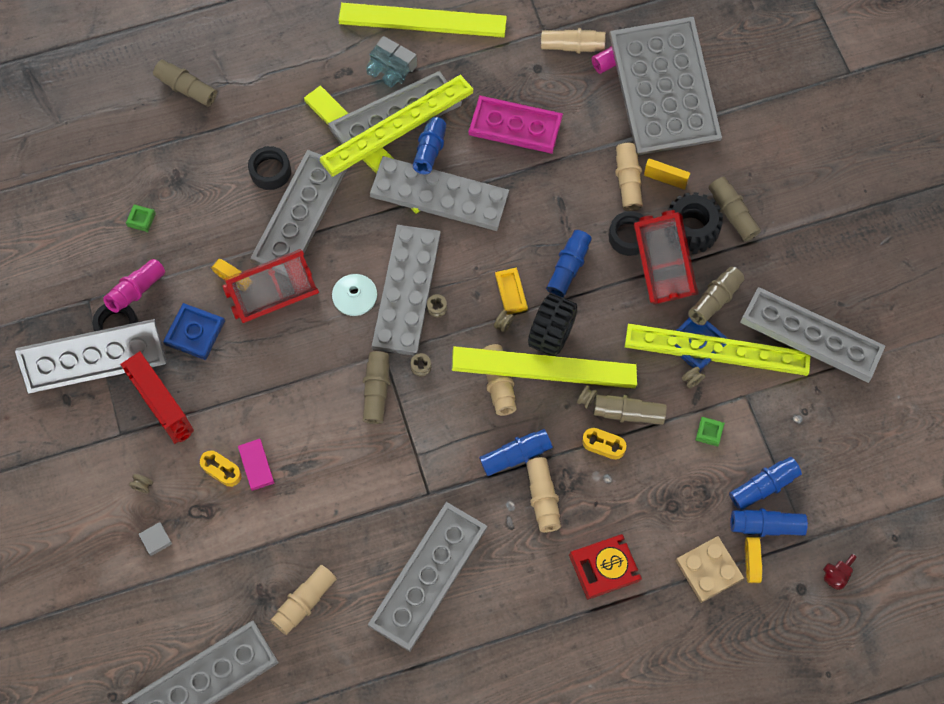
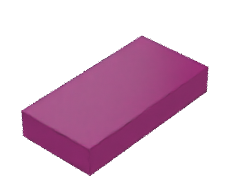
(256, 464)

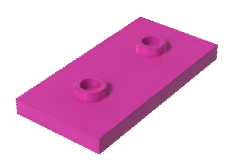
(515, 124)

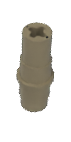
(182, 81)
(734, 208)
(717, 294)
(376, 387)
(629, 409)

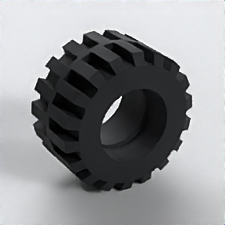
(704, 210)
(552, 324)

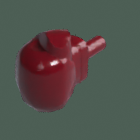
(839, 574)

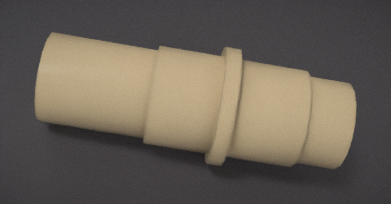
(573, 40)
(629, 178)
(501, 389)
(543, 495)
(303, 600)

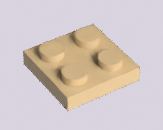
(709, 569)

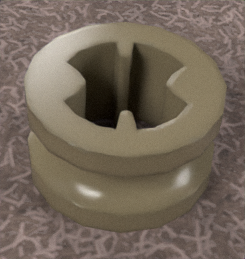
(433, 299)
(504, 321)
(426, 369)
(693, 377)
(587, 397)
(140, 483)

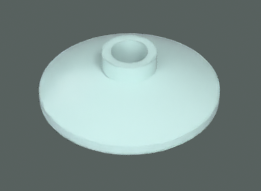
(356, 303)

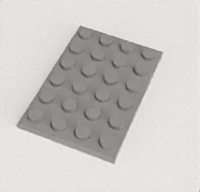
(665, 86)

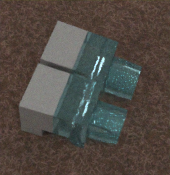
(392, 61)

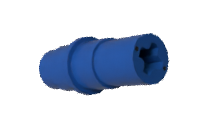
(430, 144)
(569, 263)
(516, 452)
(765, 483)
(768, 523)

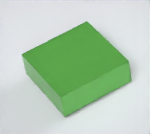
(140, 218)
(710, 431)

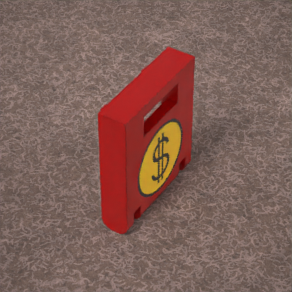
(610, 564)

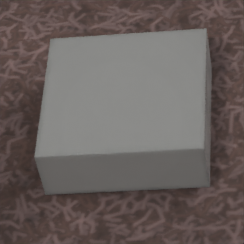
(155, 539)

